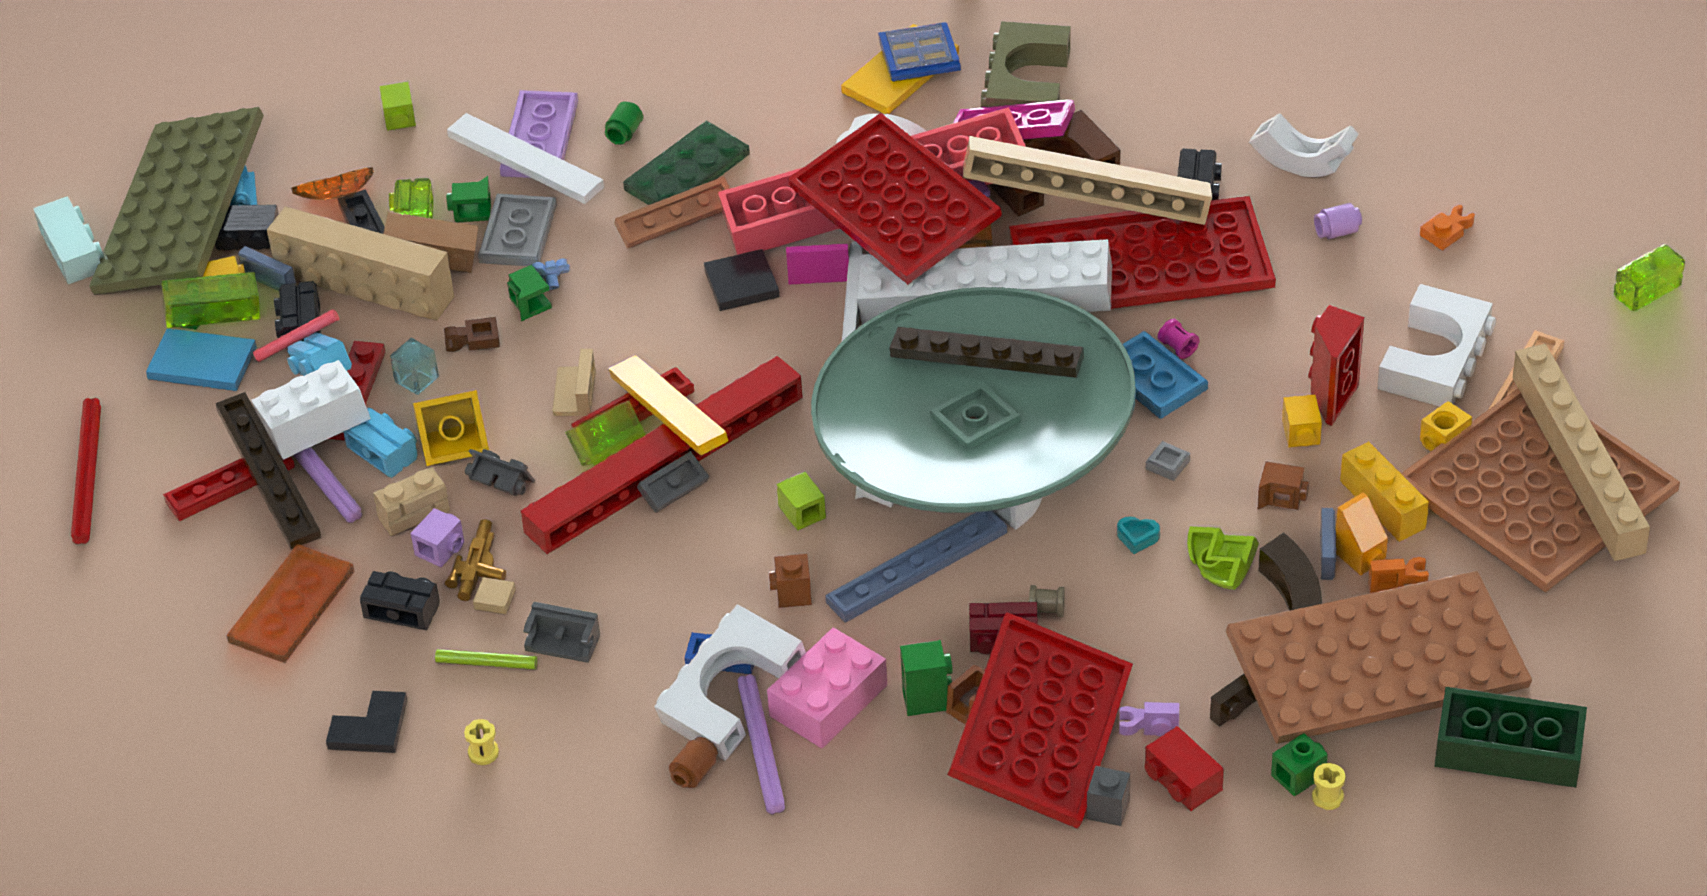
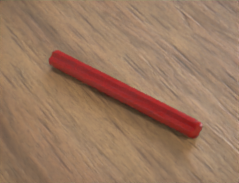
(86, 471)

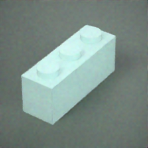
(68, 239)

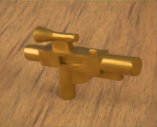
(478, 563)

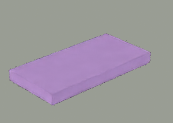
(544, 122)

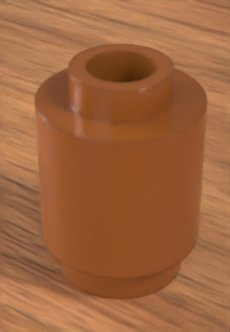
(693, 762)

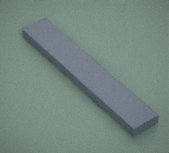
(915, 564)

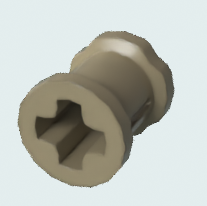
(1048, 600)

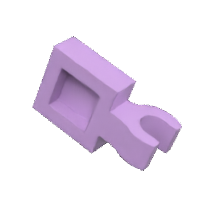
(1155, 718)

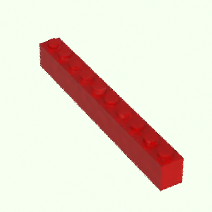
(615, 480)

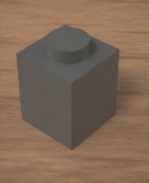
(1108, 796)

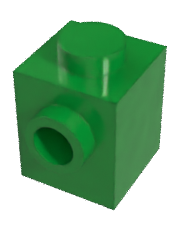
(1296, 762)

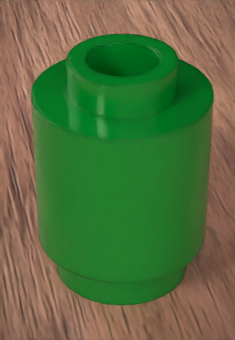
(623, 122)

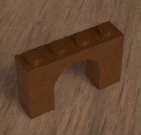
(1080, 140)

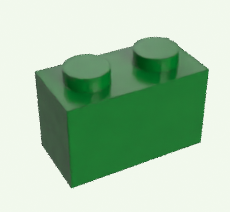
(925, 677)

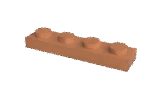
(671, 213)

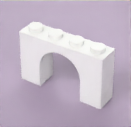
(1442, 376)
(738, 640)

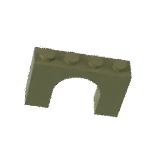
(1023, 46)

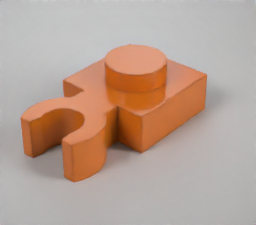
(1445, 229)

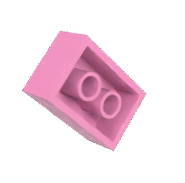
(827, 687)

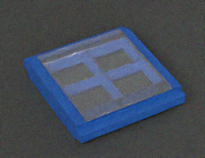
(919, 51)

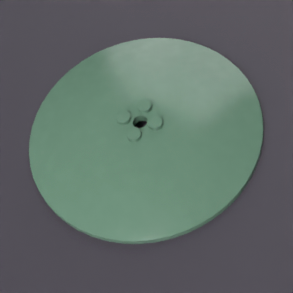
(907, 422)

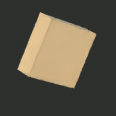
(494, 595)

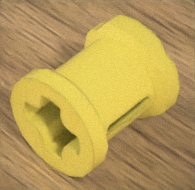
(490, 747)
(1328, 781)

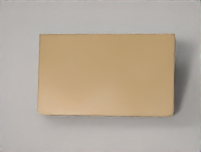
(575, 387)

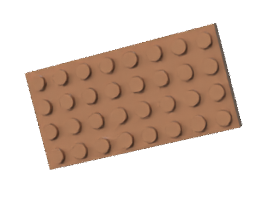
(1376, 656)

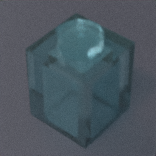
(414, 366)

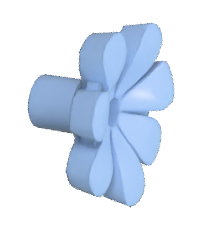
(551, 271)

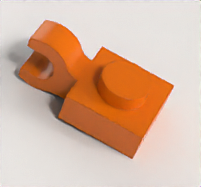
(1394, 573)

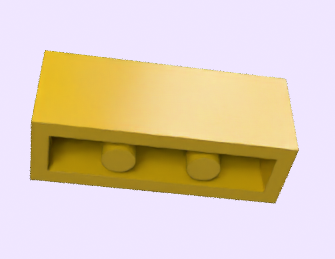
(1393, 497)

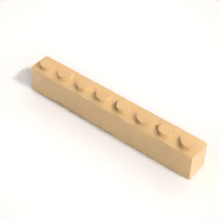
(1087, 180)
(1581, 453)

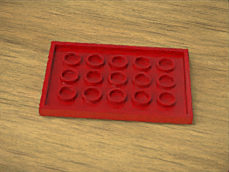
(894, 198)
(1040, 720)

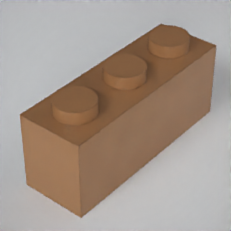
(452, 237)

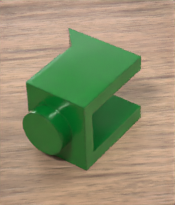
(470, 201)
(527, 291)

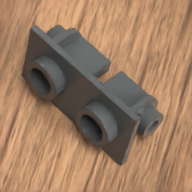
(510, 474)

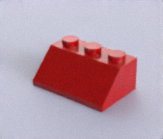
(1335, 360)

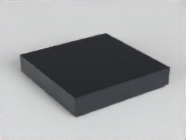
(741, 279)

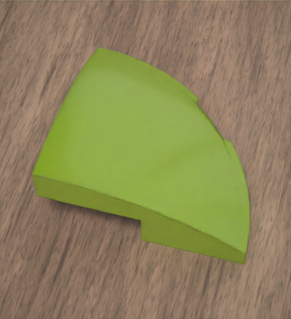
(1221, 557)

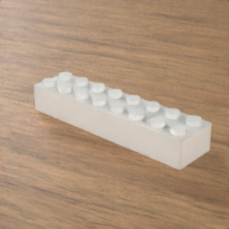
(1067, 270)

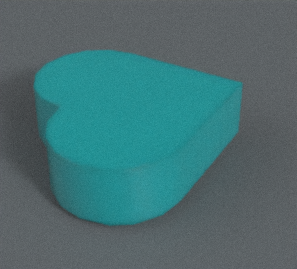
(1138, 533)

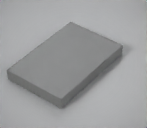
(517, 230)

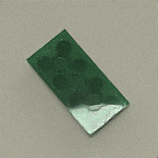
(688, 163)

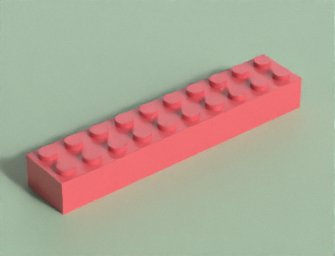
(773, 214)

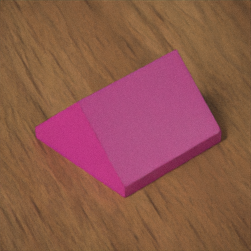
(817, 263)

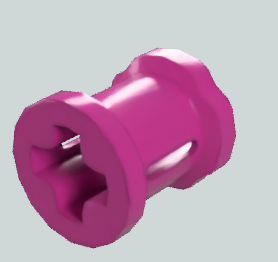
(1178, 338)

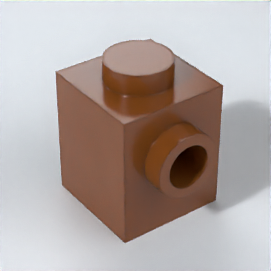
(791, 580)

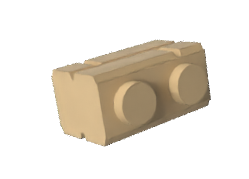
(410, 500)

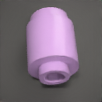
(1337, 221)

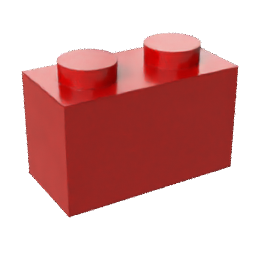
(1183, 768)

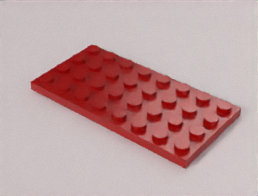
(1168, 257)

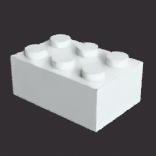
(311, 409)

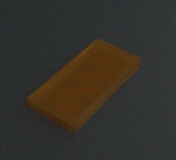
(290, 603)

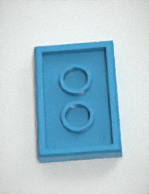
(201, 359)
(1161, 377)

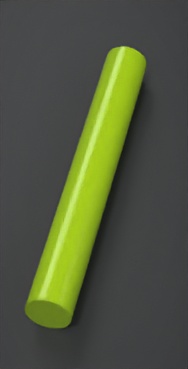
(486, 659)

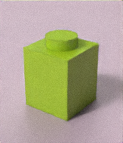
(397, 106)
(801, 501)

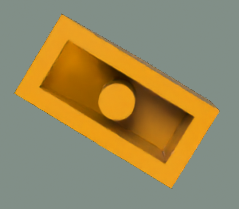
(1359, 534)

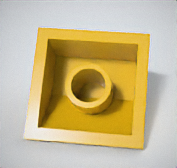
(450, 427)

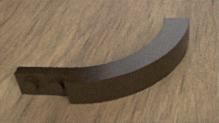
(1299, 586)

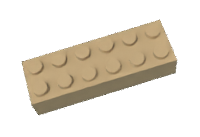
(362, 263)

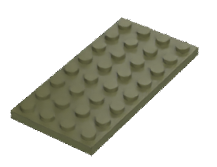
(177, 201)

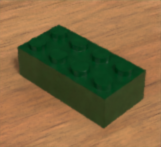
(1510, 737)

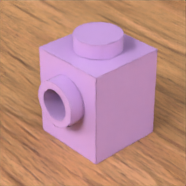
(437, 537)

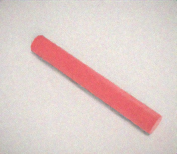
(296, 335)

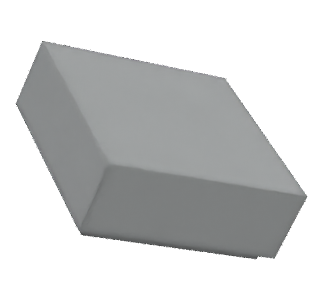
(1168, 460)

